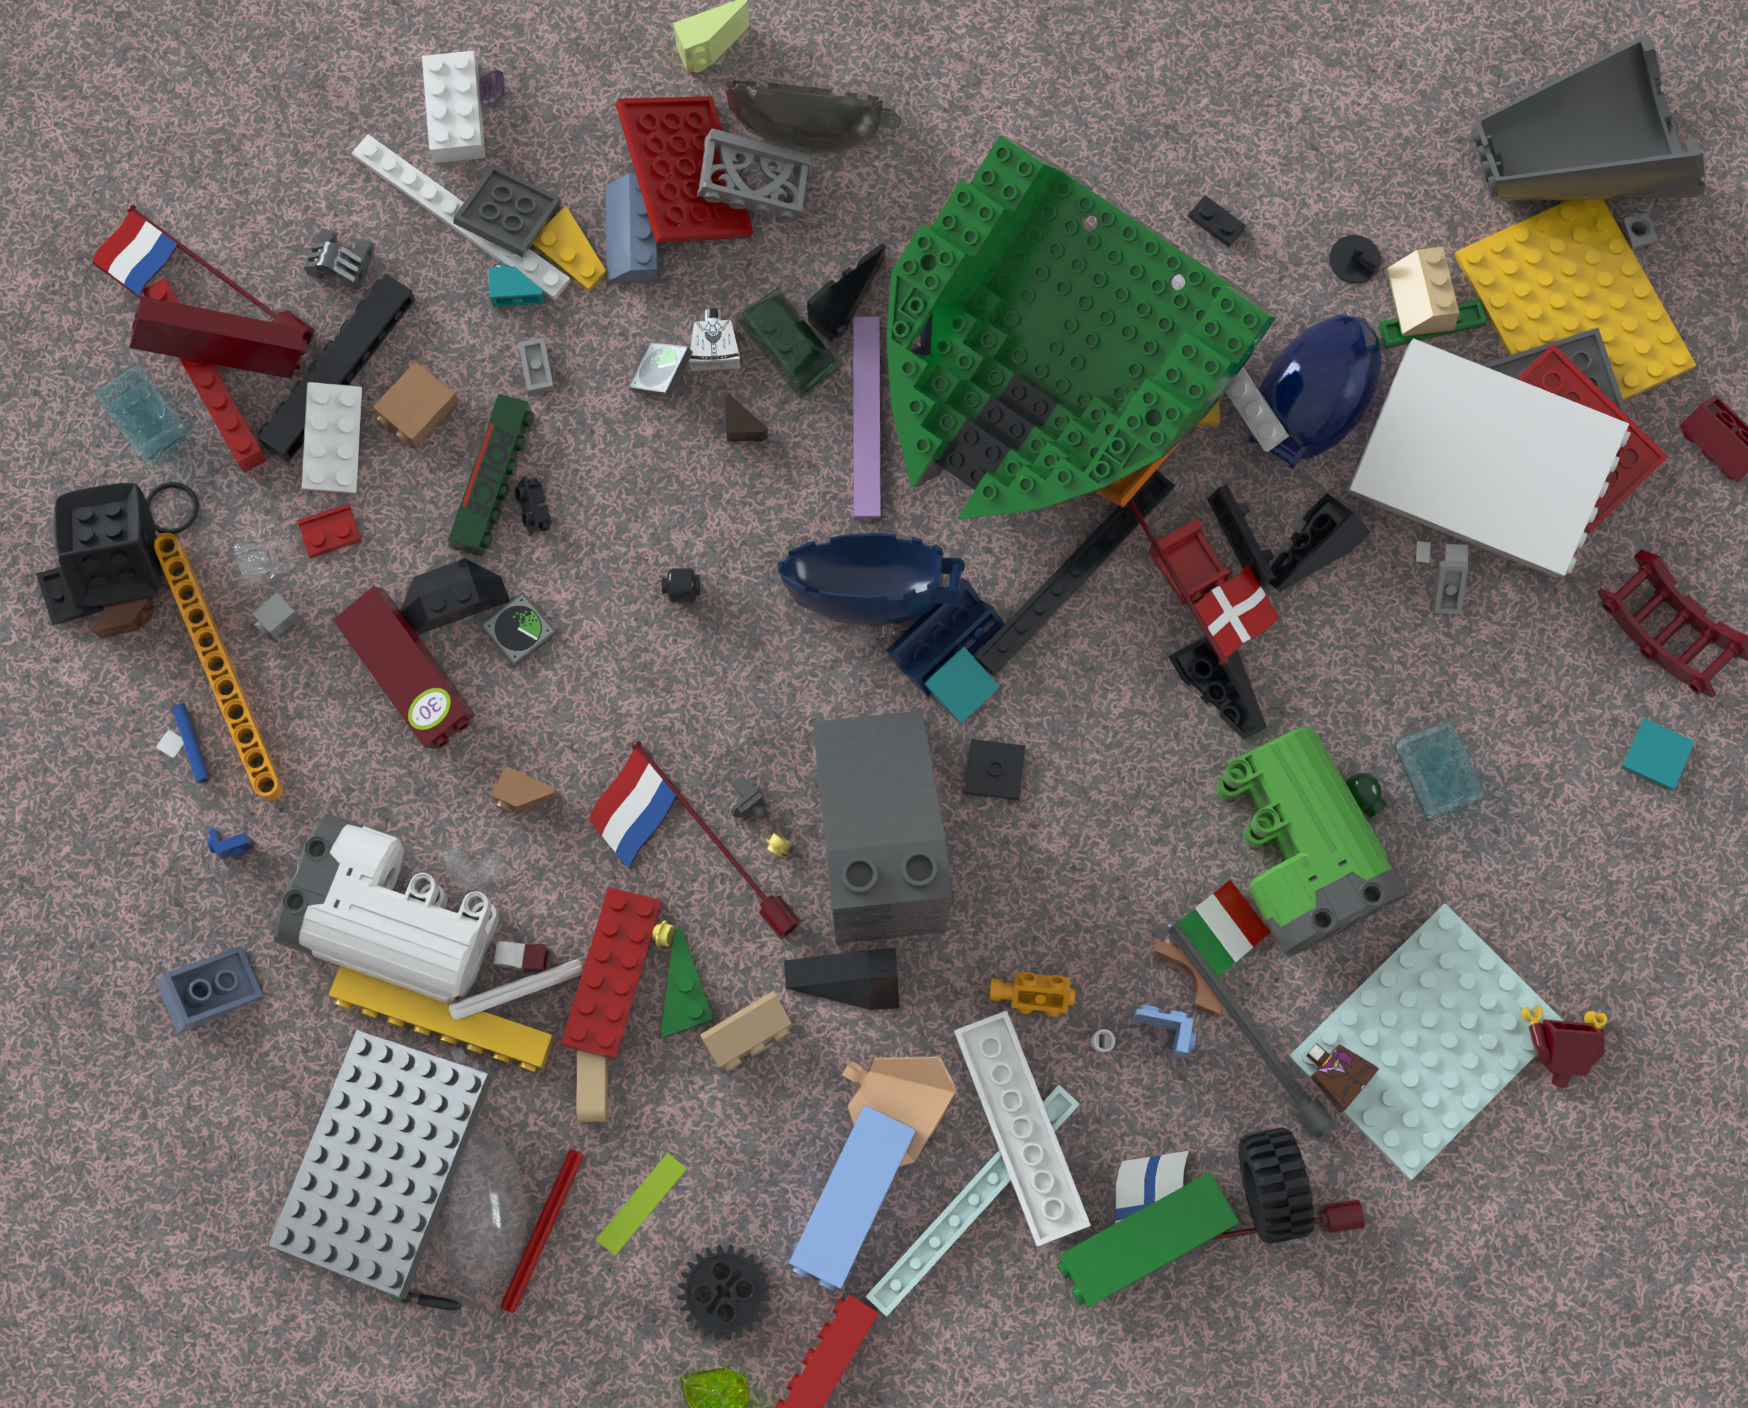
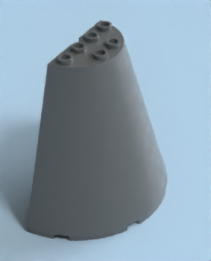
(1591, 136)

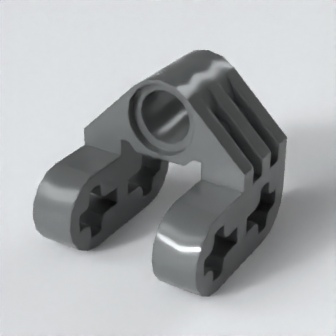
(337, 261)

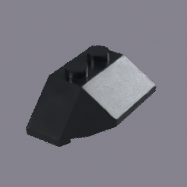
(451, 595)

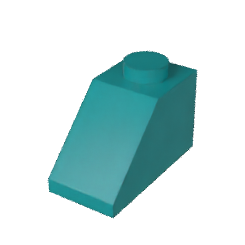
(512, 287)

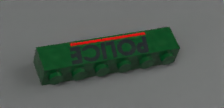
(490, 475)

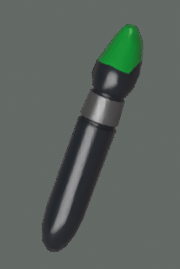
(430, 1301)

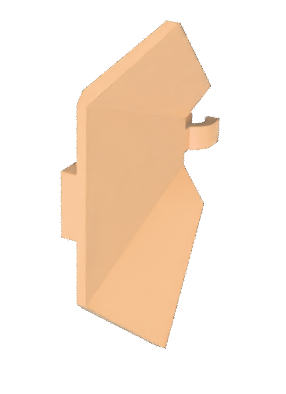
(906, 1090)

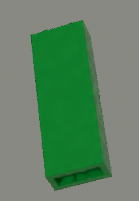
(1147, 1241)

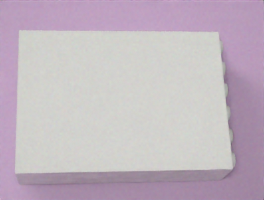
(1488, 459)

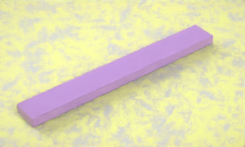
(866, 417)

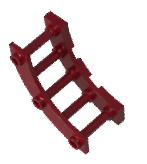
(1688, 612)

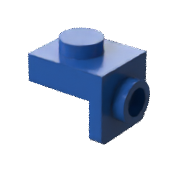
(233, 846)

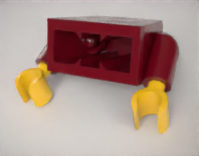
(1566, 1046)

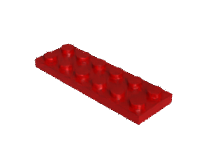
(611, 973)

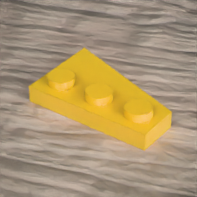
(570, 250)

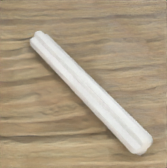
(515, 989)

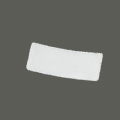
(1453, 552)

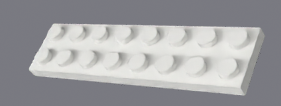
(1022, 1129)

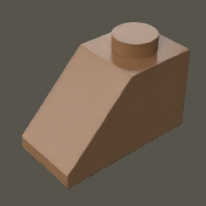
(521, 792)

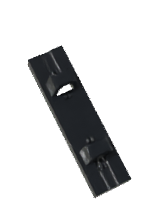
(1240, 536)

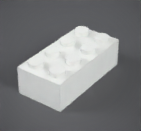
(453, 107)

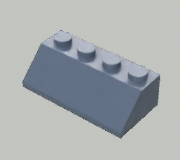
(630, 241)

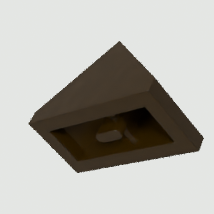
(742, 424)

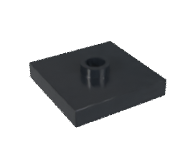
(995, 769)

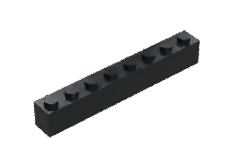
(340, 361)

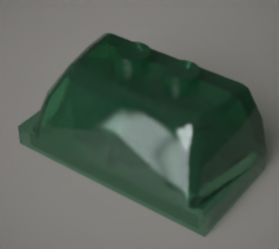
(788, 342)

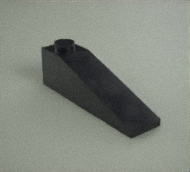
(836, 303)
(1327, 536)
(1223, 686)
(852, 978)

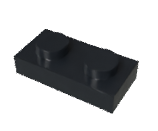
(1217, 221)

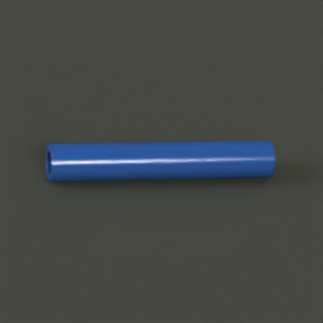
(190, 742)

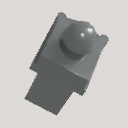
(751, 803)

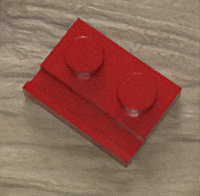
(329, 530)

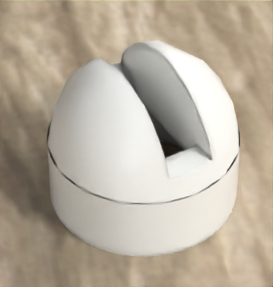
(1108, 1040)

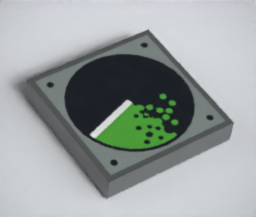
(660, 369)
(518, 629)

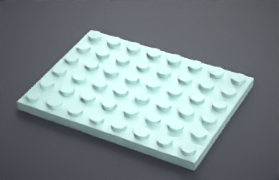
(1442, 1033)

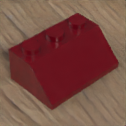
(1720, 436)

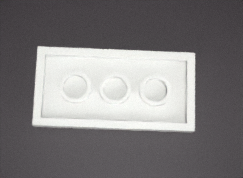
(331, 438)

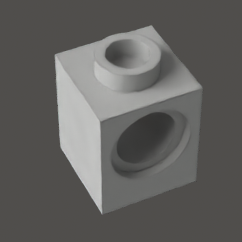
(1642, 224)
(275, 616)

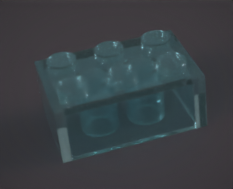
(141, 413)
(1438, 771)

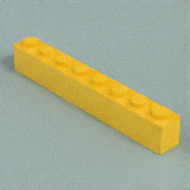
(478, 1031)

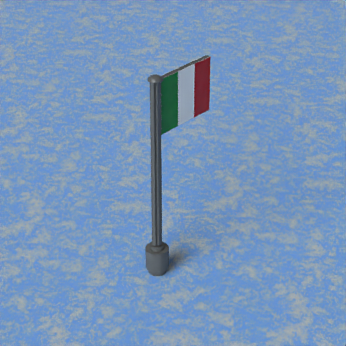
(1213, 940)

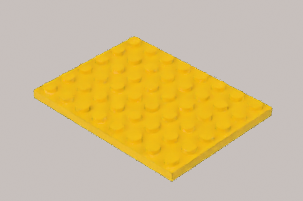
(1574, 275)

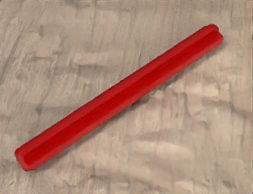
(541, 1231)

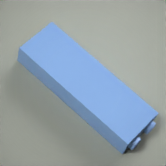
(852, 1198)

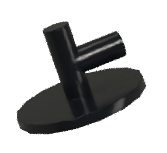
(1354, 259)

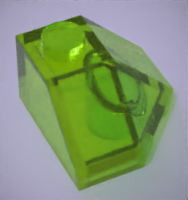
(715, 1389)

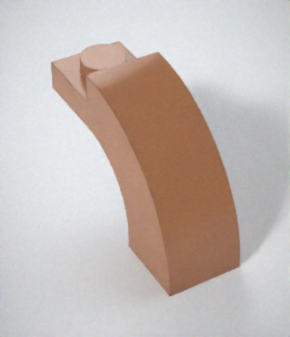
(1204, 997)

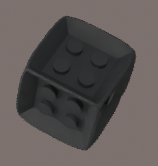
(106, 544)

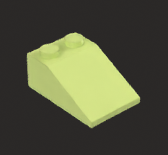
(709, 34)

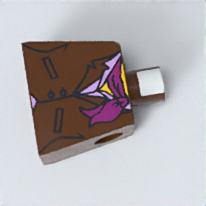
(1340, 1074)

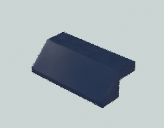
(942, 633)

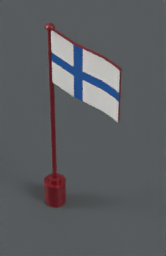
(1154, 1177)

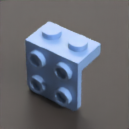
(1176, 1020)

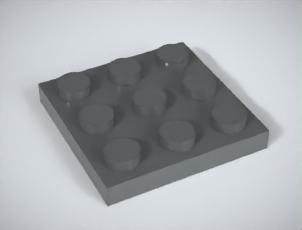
(507, 210)

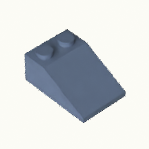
(208, 989)

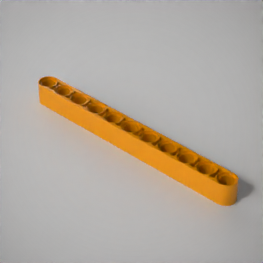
(218, 679)

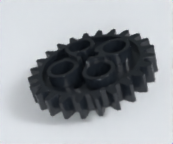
(744, 1308)

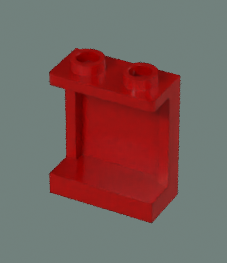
(1191, 561)

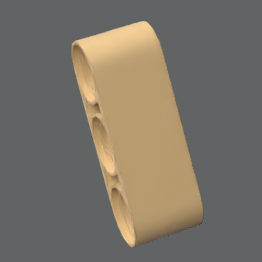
(591, 1087)

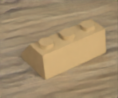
(1423, 292)
(747, 1031)

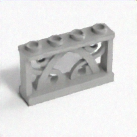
(742, 196)

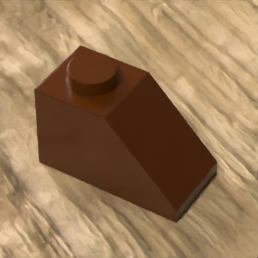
(123, 617)

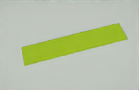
(641, 1204)

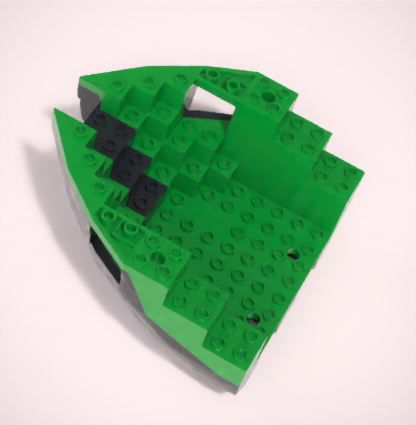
(1052, 345)

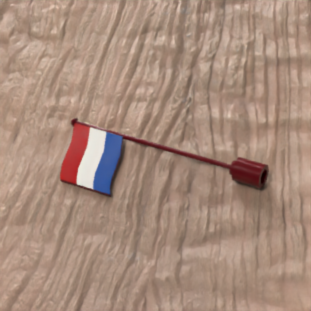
(143, 249)
(636, 808)

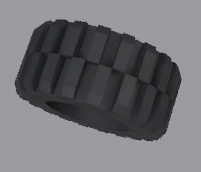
(1276, 1185)

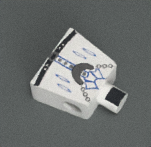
(713, 344)

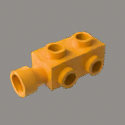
(1035, 992)

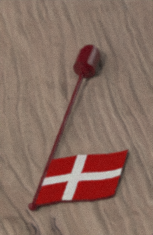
(1228, 612)

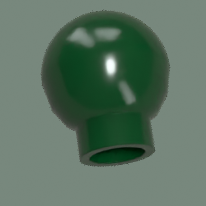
(1367, 793)

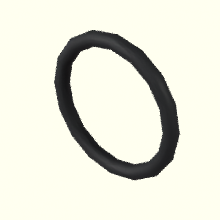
(195, 506)

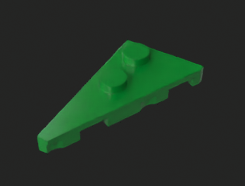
(685, 999)

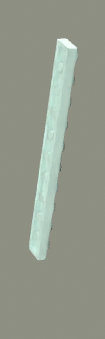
(956, 1218)

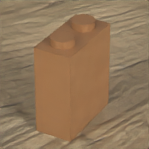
(415, 405)

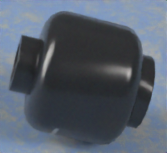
(681, 585)

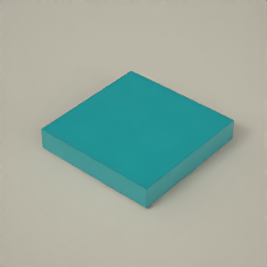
(961, 685)
(1658, 754)

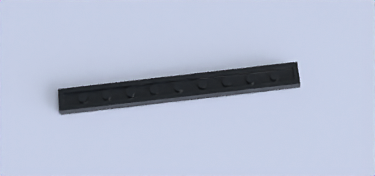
(1071, 575)

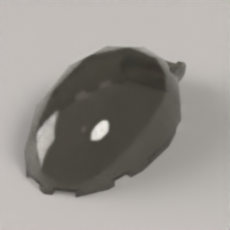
(808, 117)

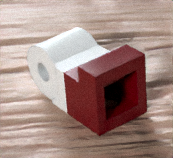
(521, 956)

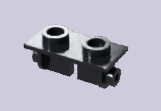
(533, 516)

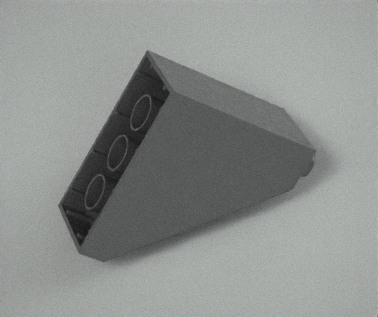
(882, 827)

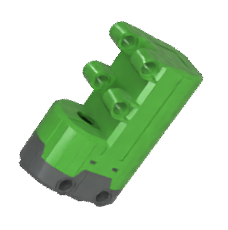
(1332, 857)

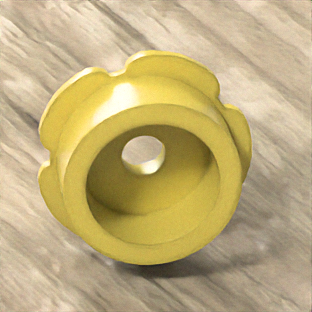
(778, 845)
(663, 934)

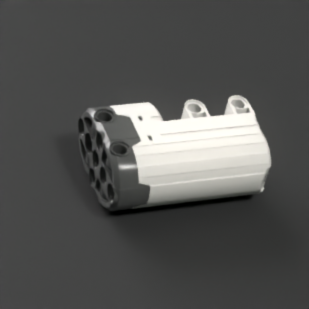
(348, 914)

